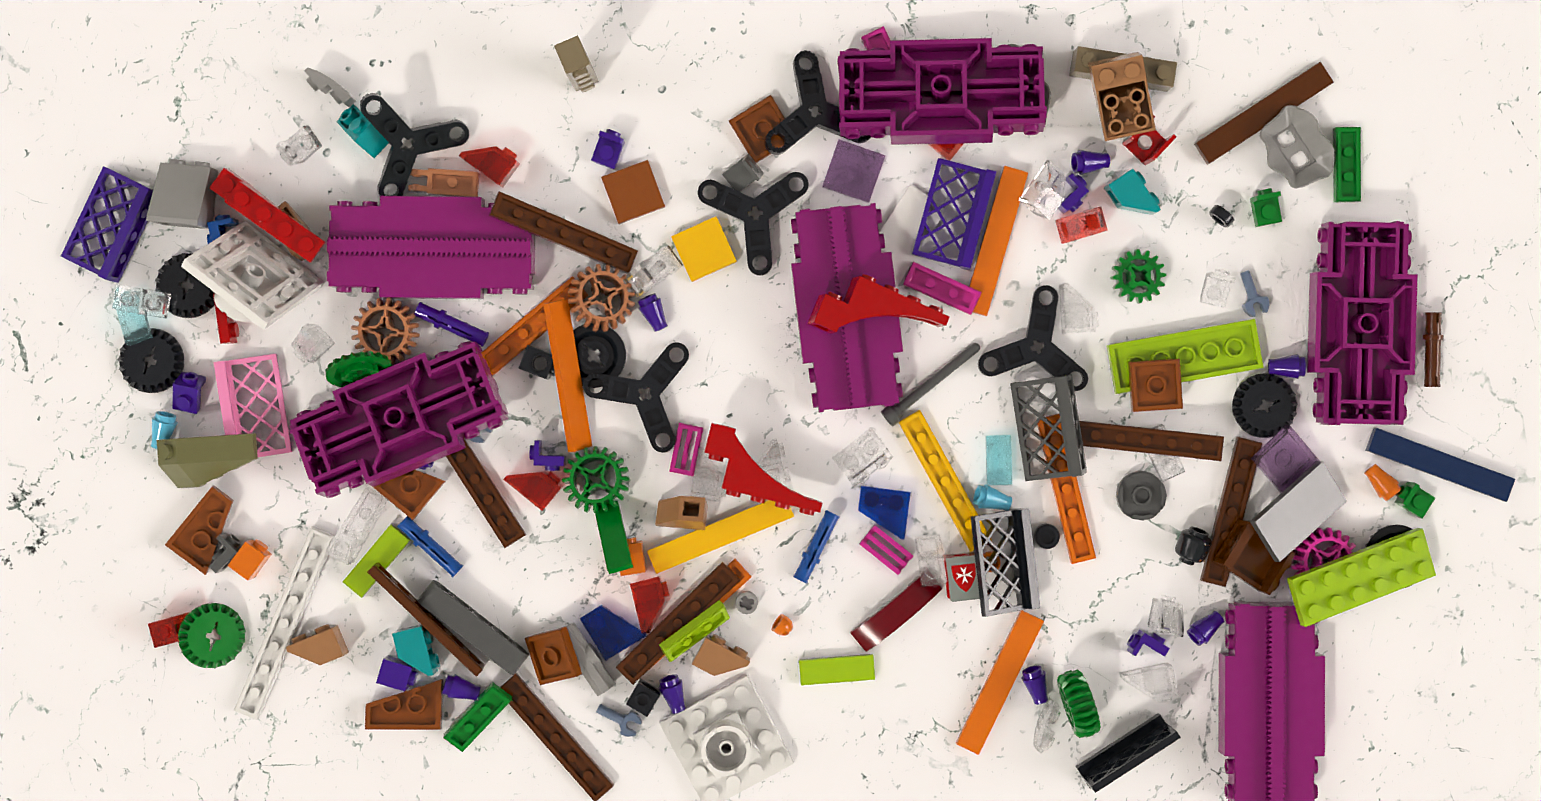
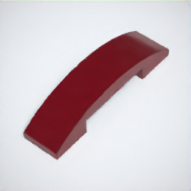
(894, 614)

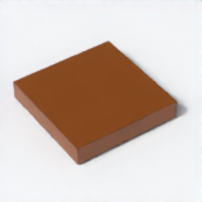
(755, 124)
(633, 192)
(1155, 385)
(553, 655)

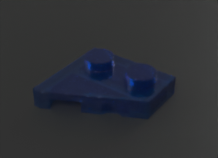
(886, 508)
(610, 631)

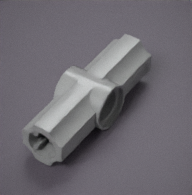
(590, 662)

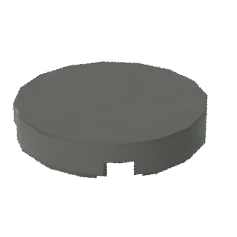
(1141, 495)

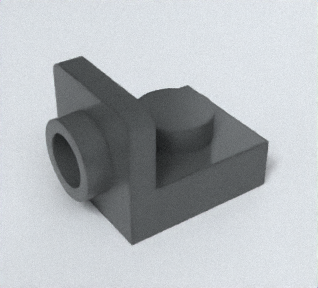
(224, 557)

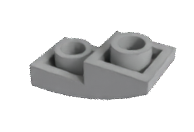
(321, 82)

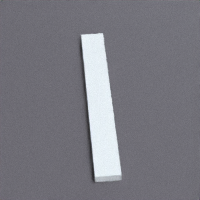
(284, 623)

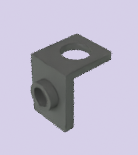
(743, 173)

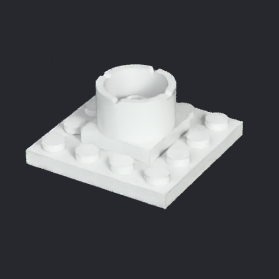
(251, 276)
(733, 718)

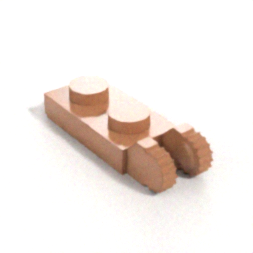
(447, 182)

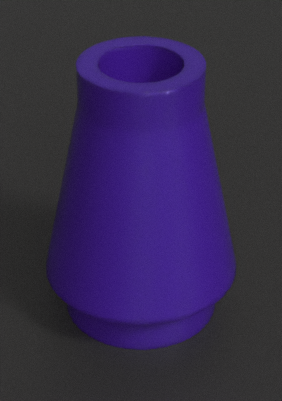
(1088, 161)
(653, 311)
(1289, 366)
(1205, 628)
(1035, 682)
(460, 688)
(672, 691)

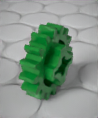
(1147, 284)

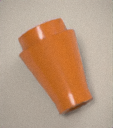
(1382, 482)

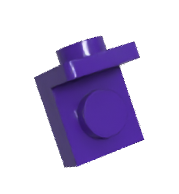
(608, 149)

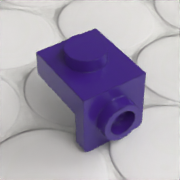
(1072, 201)
(188, 392)
(551, 462)
(1154, 642)

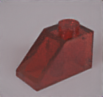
(493, 163)
(537, 487)
(649, 601)
(166, 630)

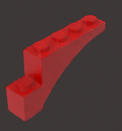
(266, 215)
(869, 300)
(747, 477)

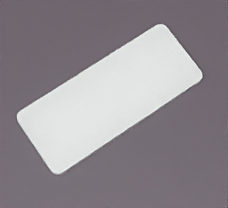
(902, 229)

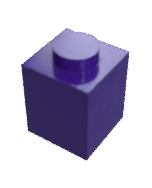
(396, 674)

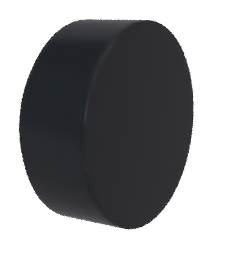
(1221, 216)
(1046, 536)

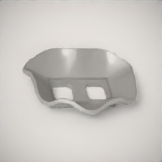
(1307, 139)

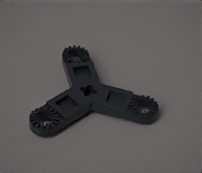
(800, 122)
(424, 140)
(769, 202)
(1039, 328)
(627, 391)

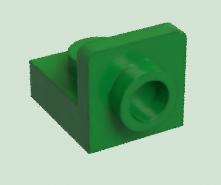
(1266, 207)
(1414, 499)

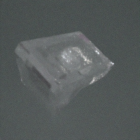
(931, 560)

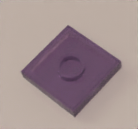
(853, 171)
(1284, 458)

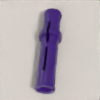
(443, 320)

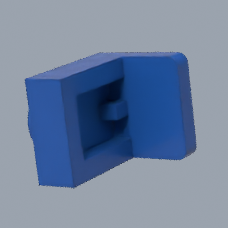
(218, 227)

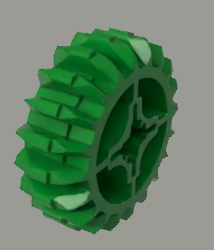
(600, 470)
(1078, 703)

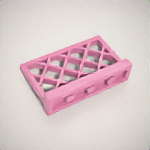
(229, 402)

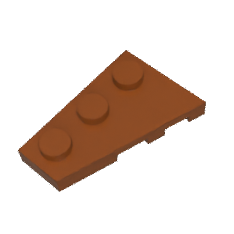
(410, 491)
(197, 535)
(408, 710)

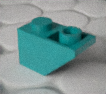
(362, 131)
(1131, 194)
(415, 649)

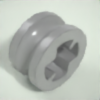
(743, 609)

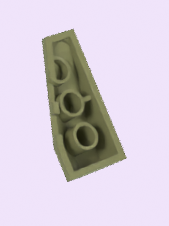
(201, 459)

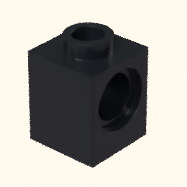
(528, 360)
(643, 697)

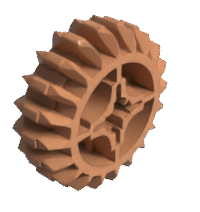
(597, 287)
(387, 320)

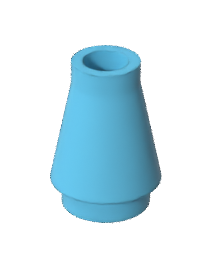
(162, 426)
(990, 498)

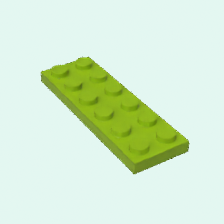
(1201, 352)
(1361, 577)

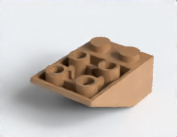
(1122, 96)

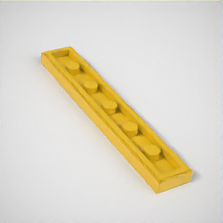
(941, 475)
(717, 535)

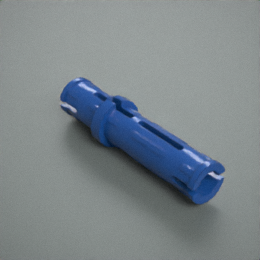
(430, 546)
(816, 546)

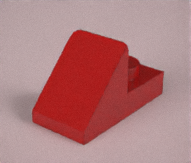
(227, 328)

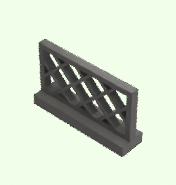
(1069, 422)

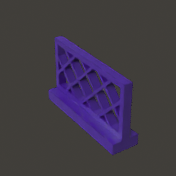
(975, 219)
(125, 237)

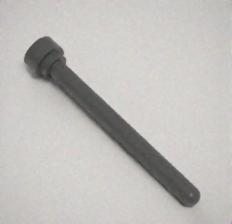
(894, 413)

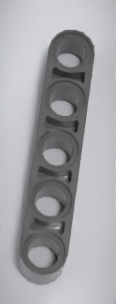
(473, 627)

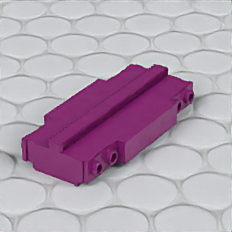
(941, 91)
(427, 249)
(1362, 323)
(858, 360)
(398, 419)
(1270, 703)

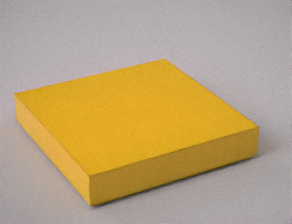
(704, 249)

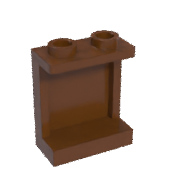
(1249, 560)

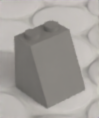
(183, 195)

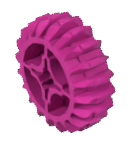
(1308, 547)

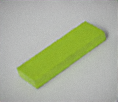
(383, 551)
(694, 631)
(837, 669)

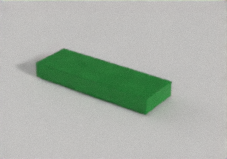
(1347, 164)
(614, 539)
(477, 717)

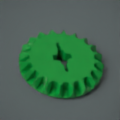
(355, 367)
(201, 621)

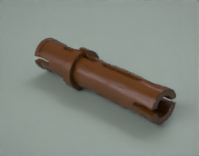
(1432, 349)

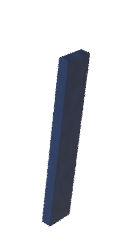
(1440, 464)

